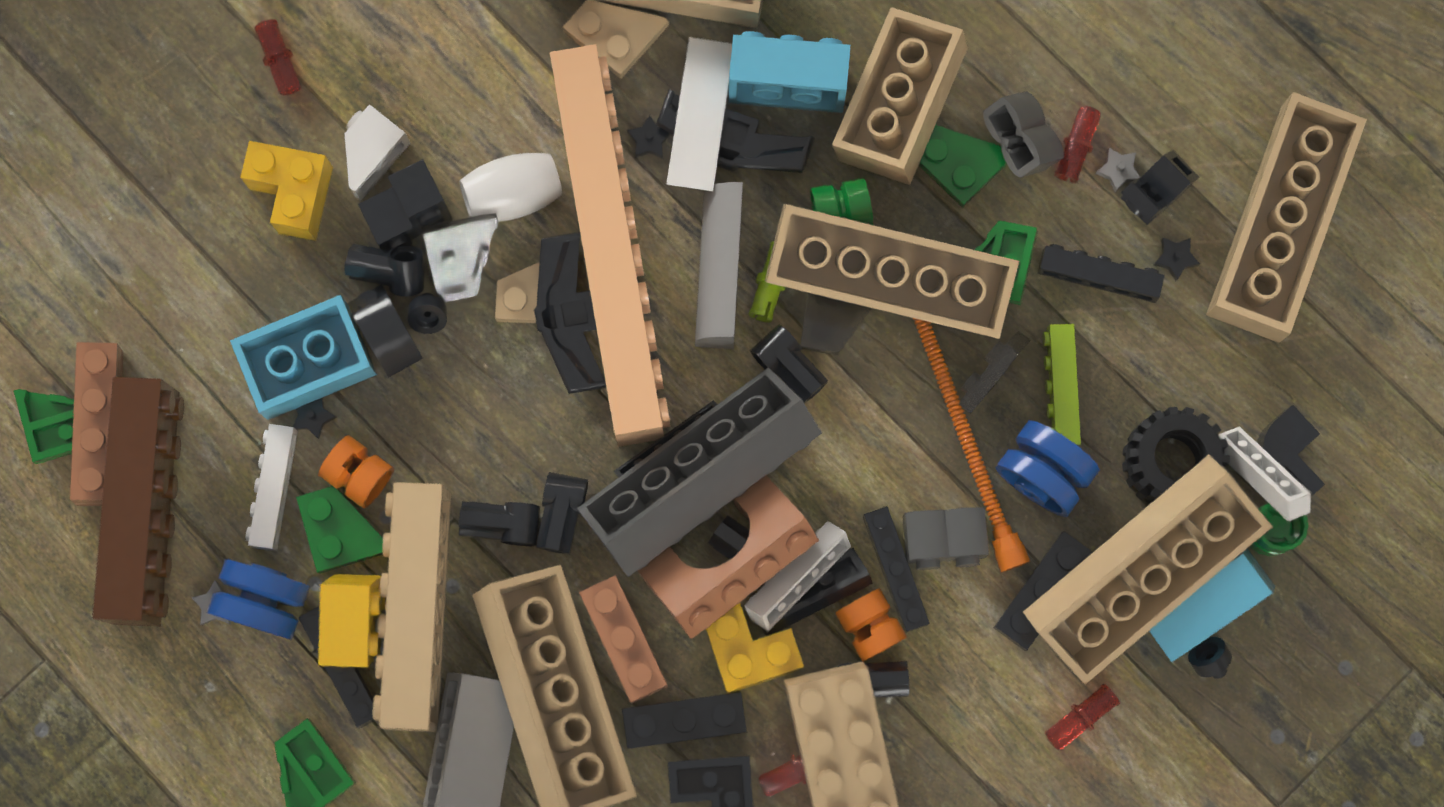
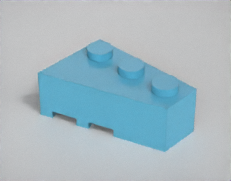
(1213, 605)

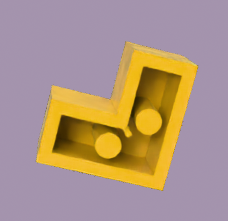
(296, 179)
(348, 620)
(746, 661)

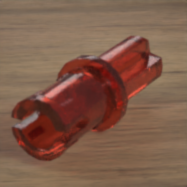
(277, 57)
(1078, 144)
(1082, 717)
(783, 776)

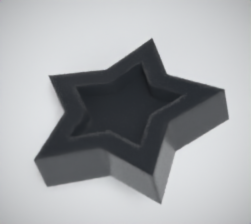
(649, 138)
(1176, 257)
(313, 417)

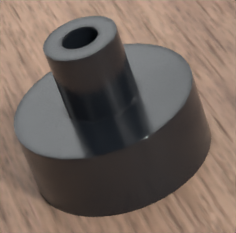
(427, 314)
(1210, 658)

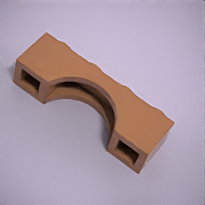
(92, 399)

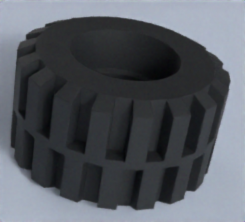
(1173, 424)

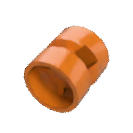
(366, 481)
(871, 625)

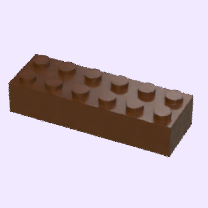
(137, 502)

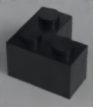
(405, 208)
(715, 779)

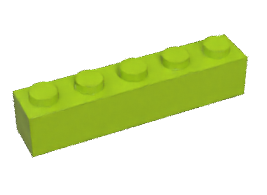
(1062, 380)

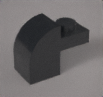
(1159, 187)
(384, 330)
(1285, 440)

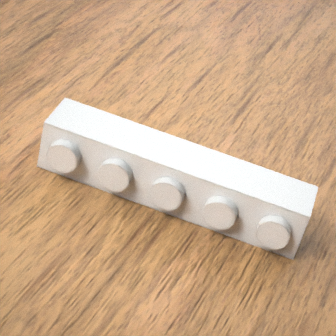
(1266, 475)
(271, 487)
(797, 577)

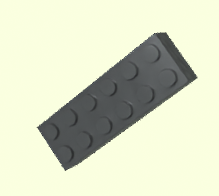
(699, 471)

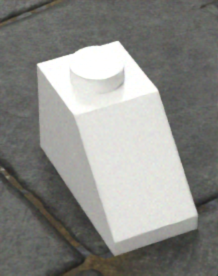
(371, 149)

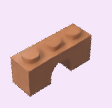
(623, 639)

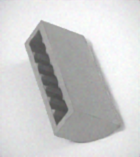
(719, 266)
(470, 744)

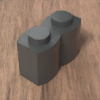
(1021, 130)
(945, 536)

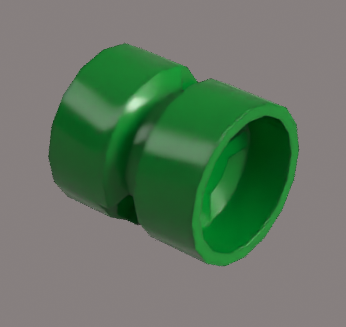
(849, 202)
(1283, 535)

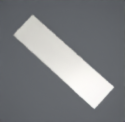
(700, 115)

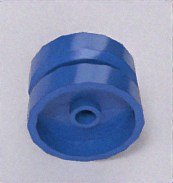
(1047, 468)
(258, 599)

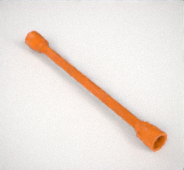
(1008, 547)

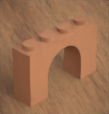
(703, 595)

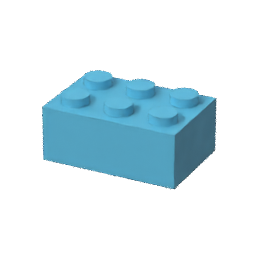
(788, 72)
(303, 357)

